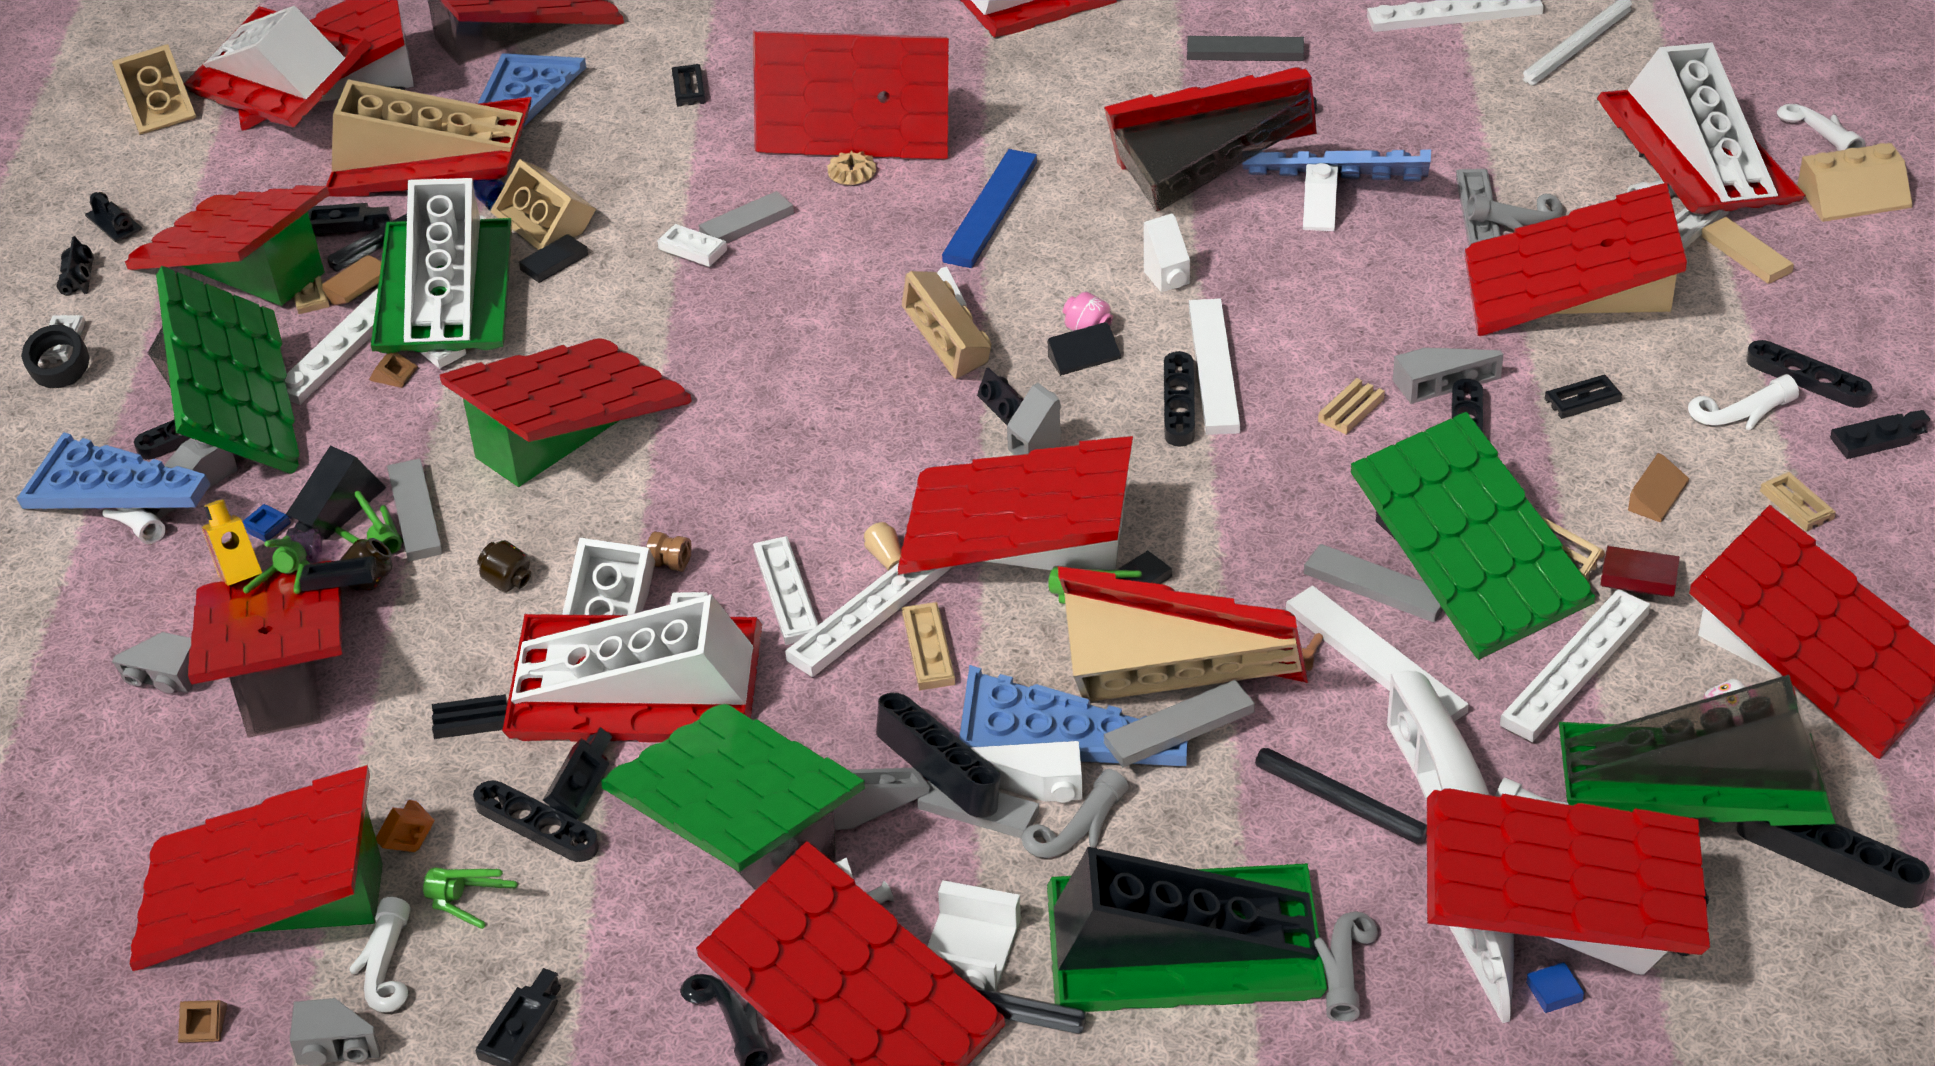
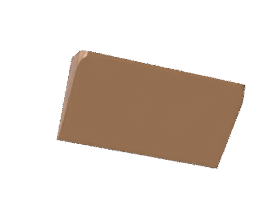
(353, 280)
(1657, 489)

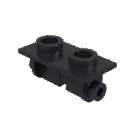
(111, 218)
(75, 268)
(999, 395)

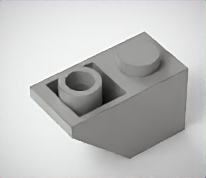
(1035, 422)
(157, 662)
(330, 1033)

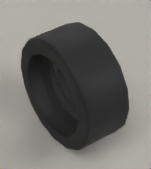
(49, 337)

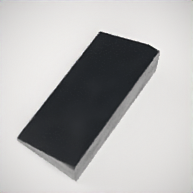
(1083, 348)

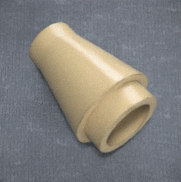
(883, 544)

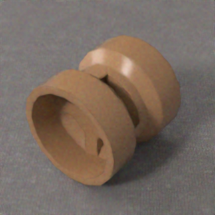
(670, 551)

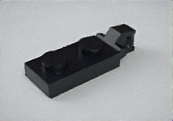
(348, 218)
(1879, 433)
(579, 775)
(520, 1021)

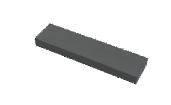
(1245, 48)

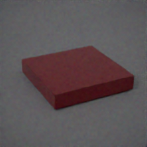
(1640, 571)

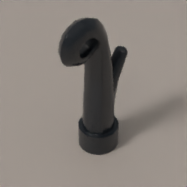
(742, 1022)

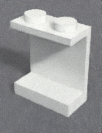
(975, 931)

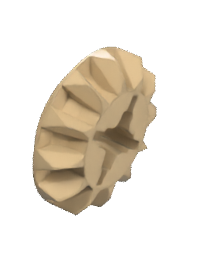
(863, 168)

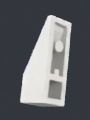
(1038, 769)

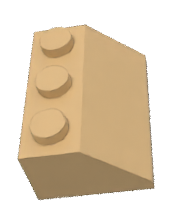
(1855, 182)
(541, 206)
(945, 323)

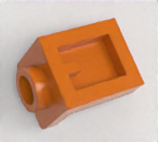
(405, 828)

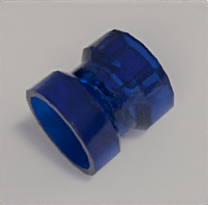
(488, 191)

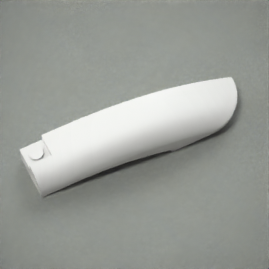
(1441, 762)

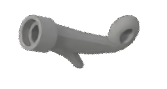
(1481, 209)
(1090, 817)
(1342, 998)

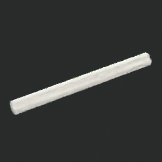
(1576, 41)

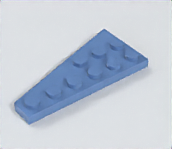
(531, 77)
(1349, 163)
(108, 477)
(1013, 714)

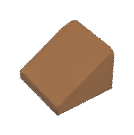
(393, 370)
(201, 1021)

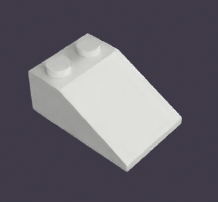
(609, 579)

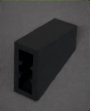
(329, 493)

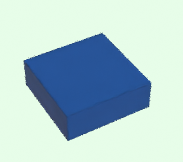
(265, 522)
(1555, 987)

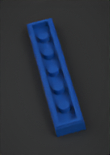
(989, 208)

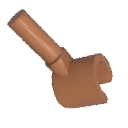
(1310, 650)

